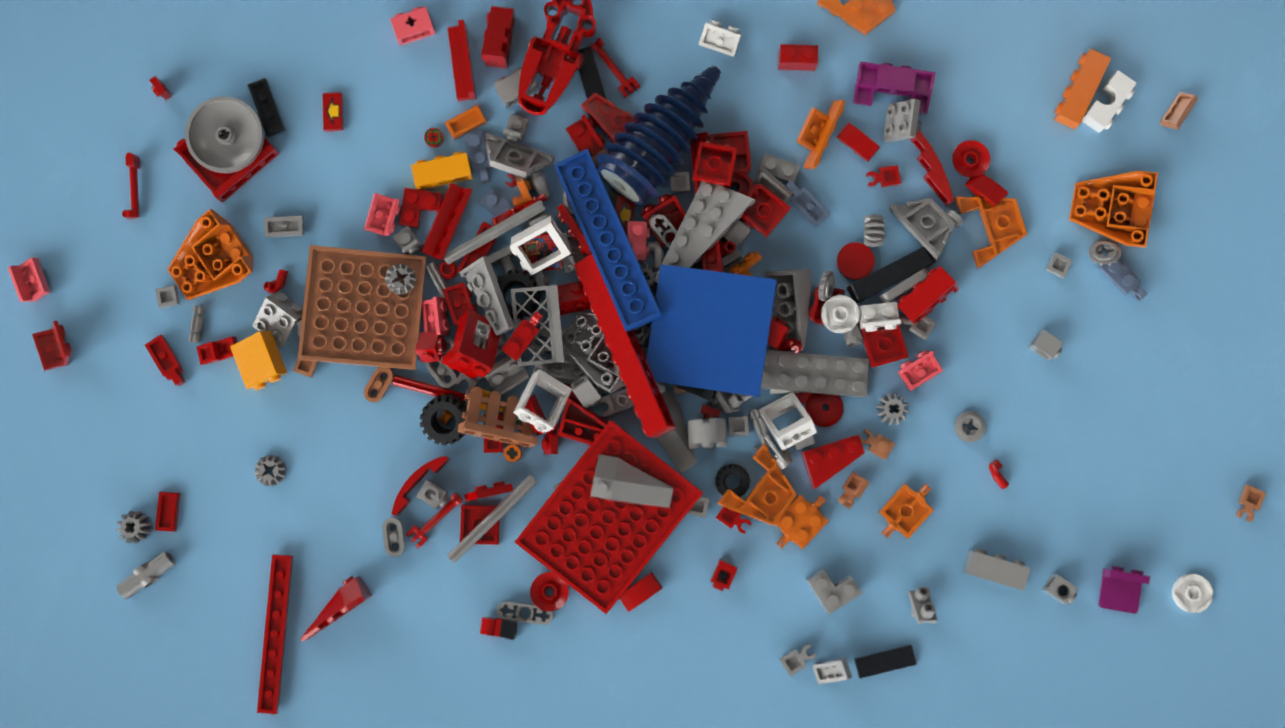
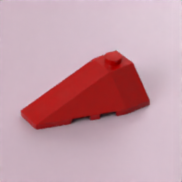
(345, 599)

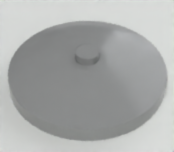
(224, 134)

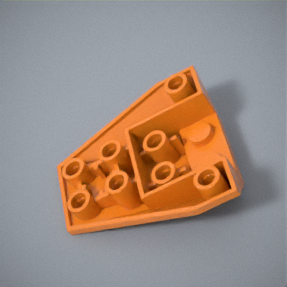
(1116, 206)
(210, 257)

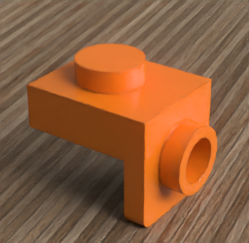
(524, 188)

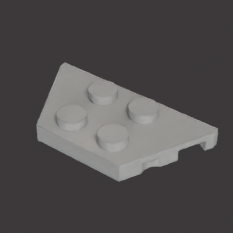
(515, 157)
(926, 223)

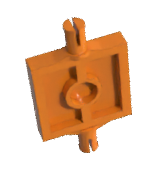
(906, 511)
(801, 522)

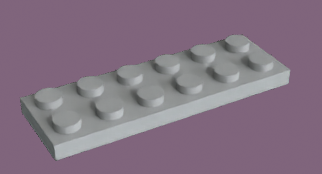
(815, 373)

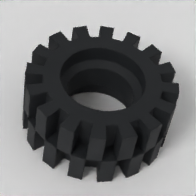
(732, 469)

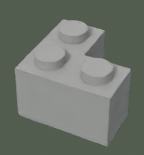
(833, 595)

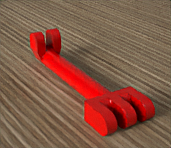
(625, 84)
(133, 163)
(420, 533)

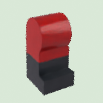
(499, 627)

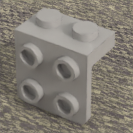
(278, 316)

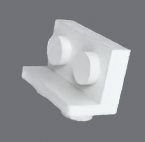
(720, 38)
(879, 315)

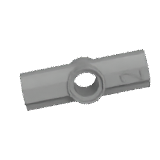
(146, 575)

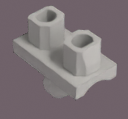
(727, 401)
(922, 607)

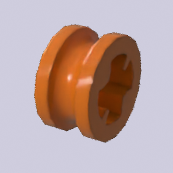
(446, 416)
(508, 457)

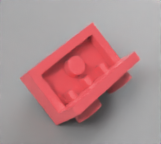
(382, 214)
(29, 280)
(435, 316)
(919, 371)

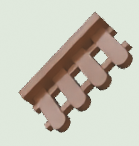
(488, 429)

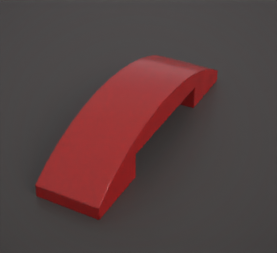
(401, 500)

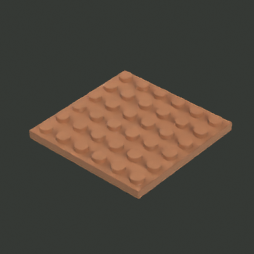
(353, 313)

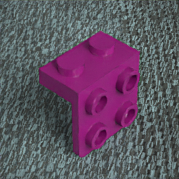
(1121, 589)

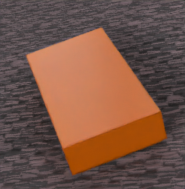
(465, 122)

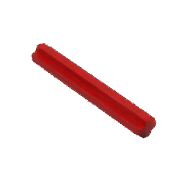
(425, 387)

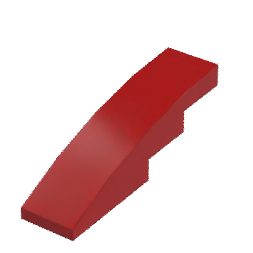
(936, 175)

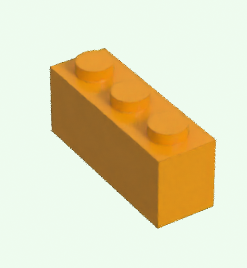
(442, 171)

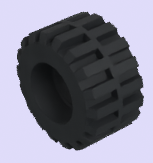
(519, 278)
(430, 422)

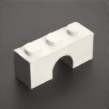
(1118, 89)

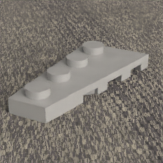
(485, 286)

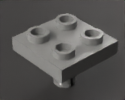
(902, 120)

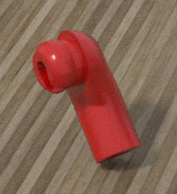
(278, 283)
(792, 344)
(996, 474)

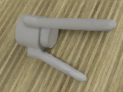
(782, 458)

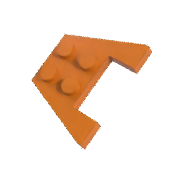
(860, 14)
(1002, 225)
(769, 496)

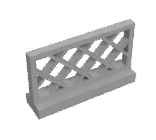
(553, 318)

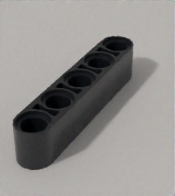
(890, 274)

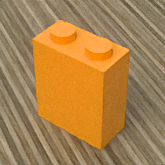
(259, 360)

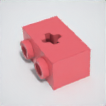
(422, 25)

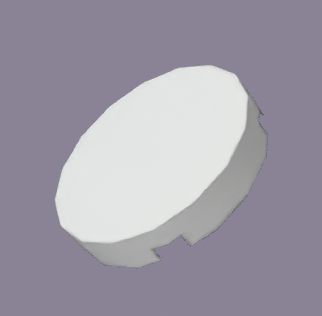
(840, 314)
(1192, 593)

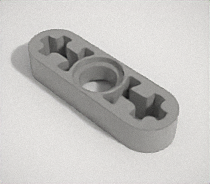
(665, 222)
(904, 286)
(511, 605)

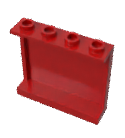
(226, 184)

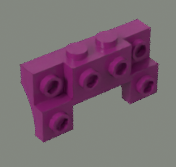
(895, 81)

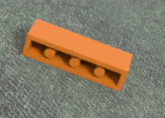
(1082, 88)

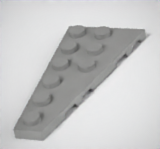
(705, 224)

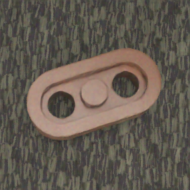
(377, 383)

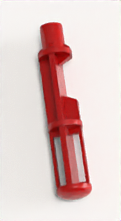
(512, 211)

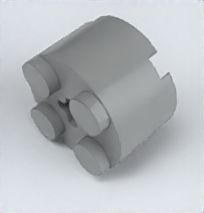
(707, 433)

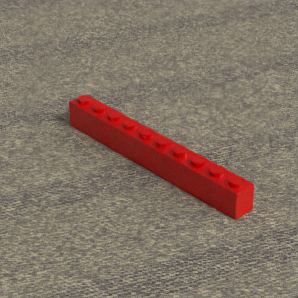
(625, 353)

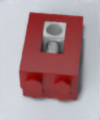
(473, 346)

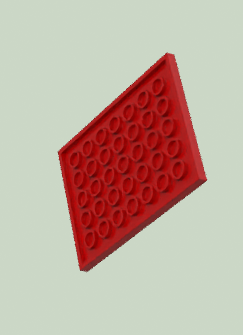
(600, 541)

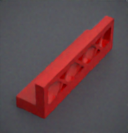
(461, 62)
(446, 221)

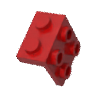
(52, 347)

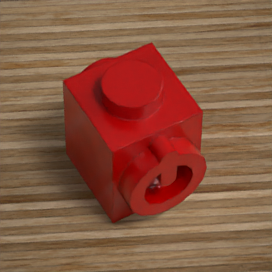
(430, 347)

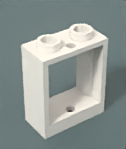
(545, 225)
(552, 386)
(786, 436)

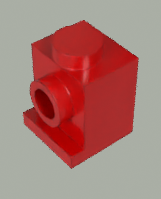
(727, 568)

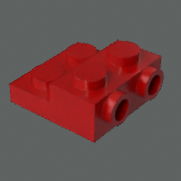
(714, 163)
(671, 209)

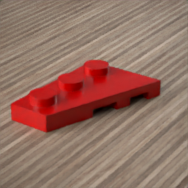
(606, 115)

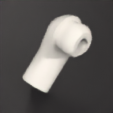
(658, 253)

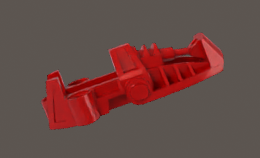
(554, 58)

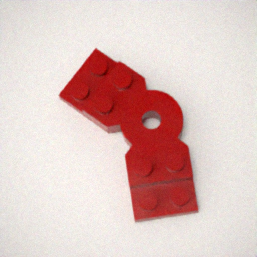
(768, 208)

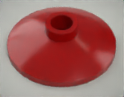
(977, 152)
(818, 415)
(541, 585)

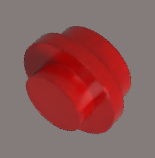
(448, 271)

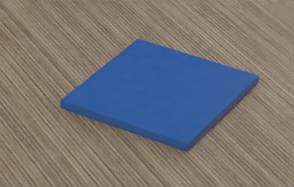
(711, 329)

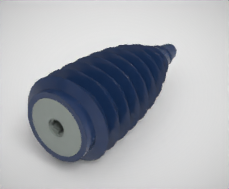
(656, 139)

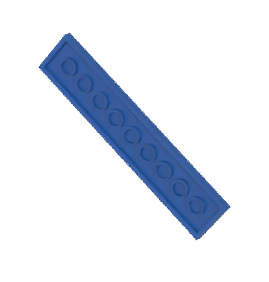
(607, 241)

